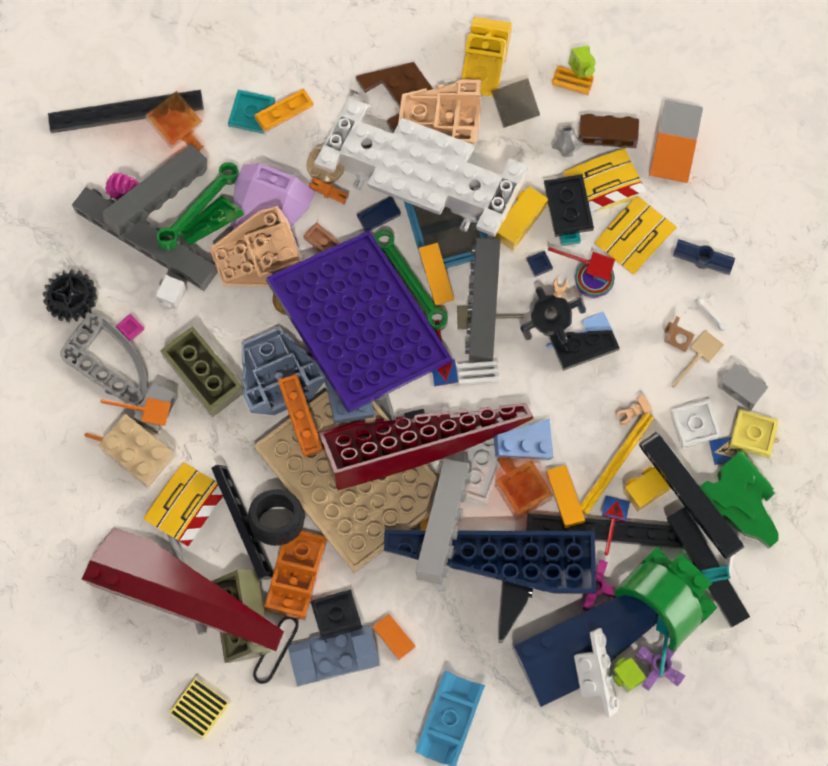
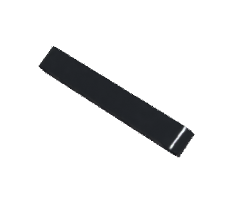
(691, 495)

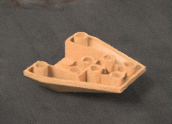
(256, 249)

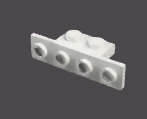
(595, 673)

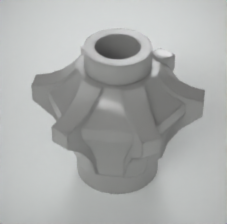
(567, 141)

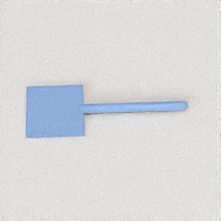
(594, 323)

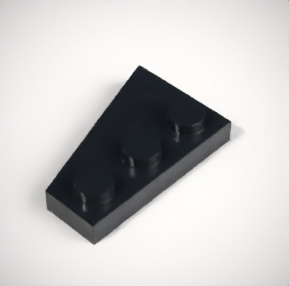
(584, 347)

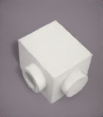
(170, 292)

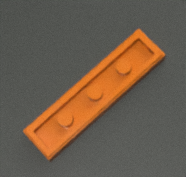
(300, 415)

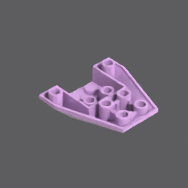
(265, 187)

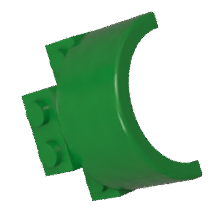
(672, 591)

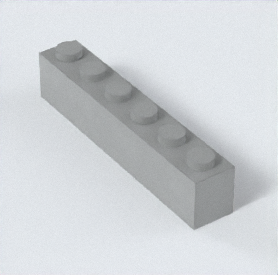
(442, 522)

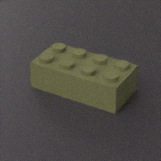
(202, 371)

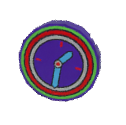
(591, 285)

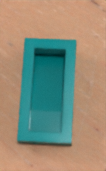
(717, 573)

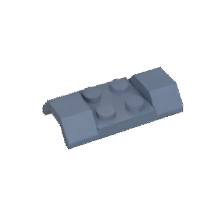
(333, 657)

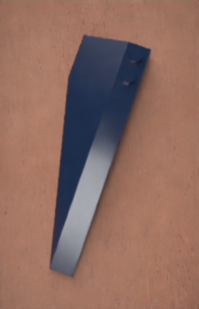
(534, 559)
(549, 656)

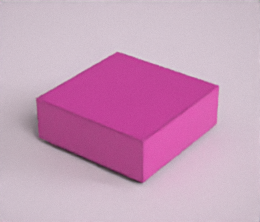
(130, 327)

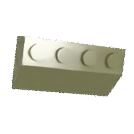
(245, 588)

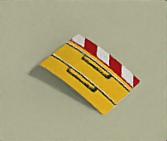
(608, 178)
(184, 504)

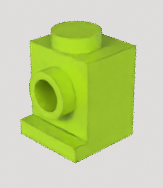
(582, 61)

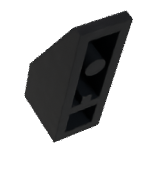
(513, 602)

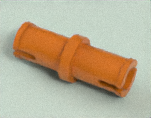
(328, 190)

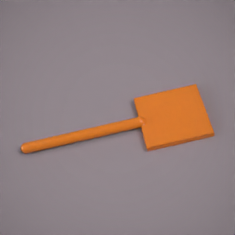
(154, 411)

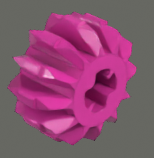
(119, 185)

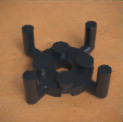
(554, 325)

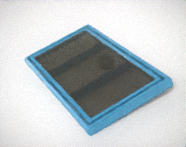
(444, 229)

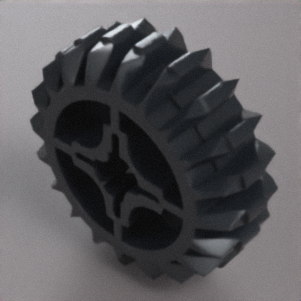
(55, 293)

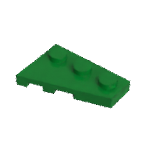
(211, 219)

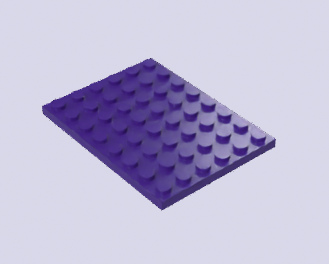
(358, 321)

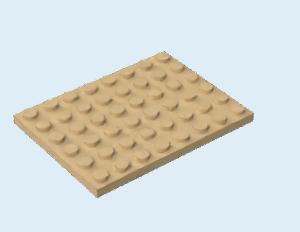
(354, 516)

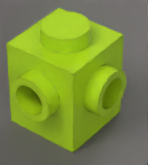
(627, 674)

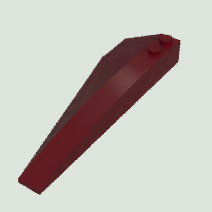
(384, 448)

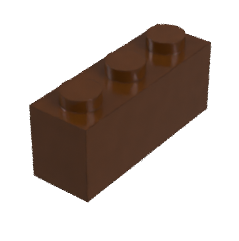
(608, 131)

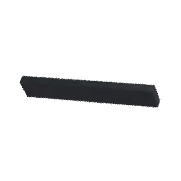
(241, 521)
(704, 559)

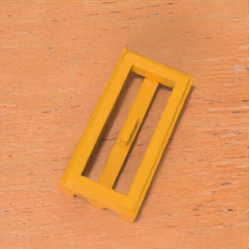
(569, 75)

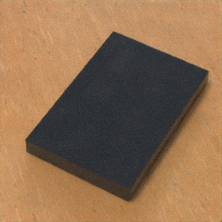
(568, 205)

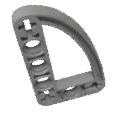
(96, 367)

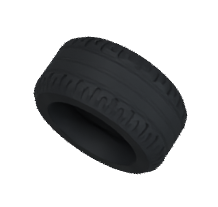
(273, 499)

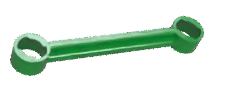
(197, 206)
(411, 280)

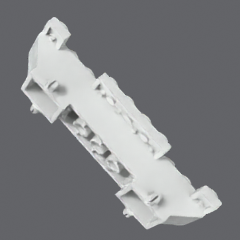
(421, 168)

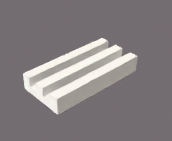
(492, 364)

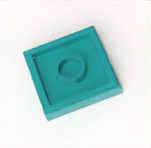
(245, 108)

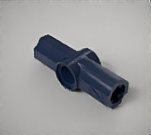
(715, 261)

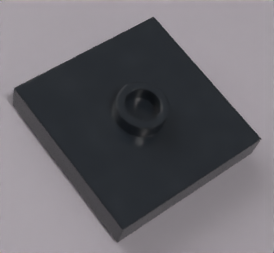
(336, 614)

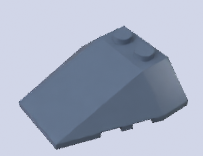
(272, 358)

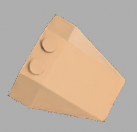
(446, 109)

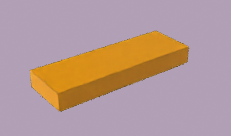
(284, 110)
(436, 274)
(565, 496)

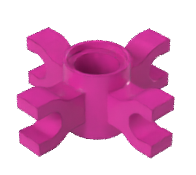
(605, 589)

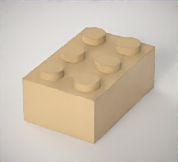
(136, 451)

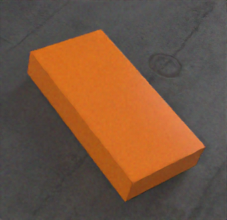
(394, 637)

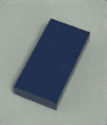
(378, 215)

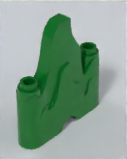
(740, 497)

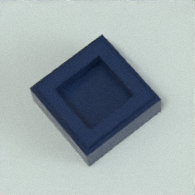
(539, 264)

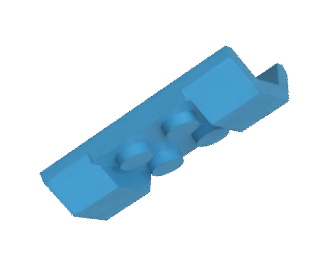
(449, 719)

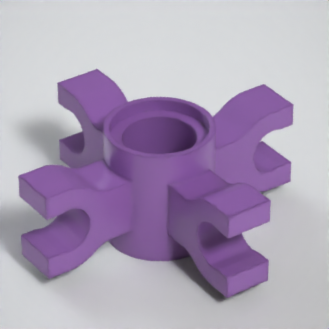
(646, 656)

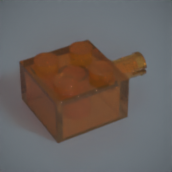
(175, 122)
(522, 487)

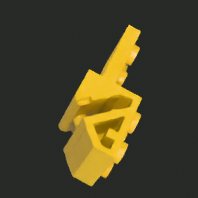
(486, 52)

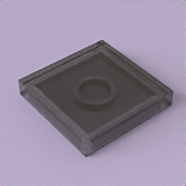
(515, 103)

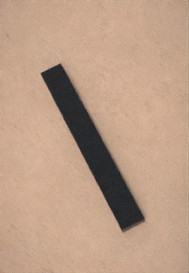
(115, 112)
(623, 532)

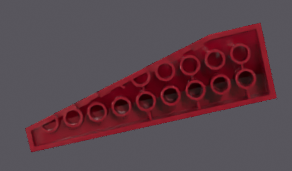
(154, 577)

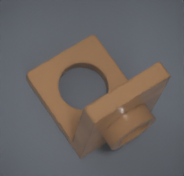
(673, 330)

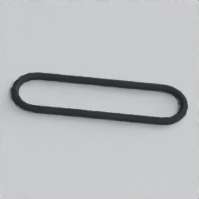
(282, 655)

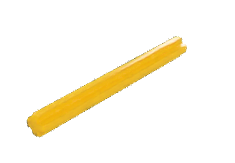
(616, 463)

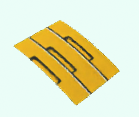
(635, 235)

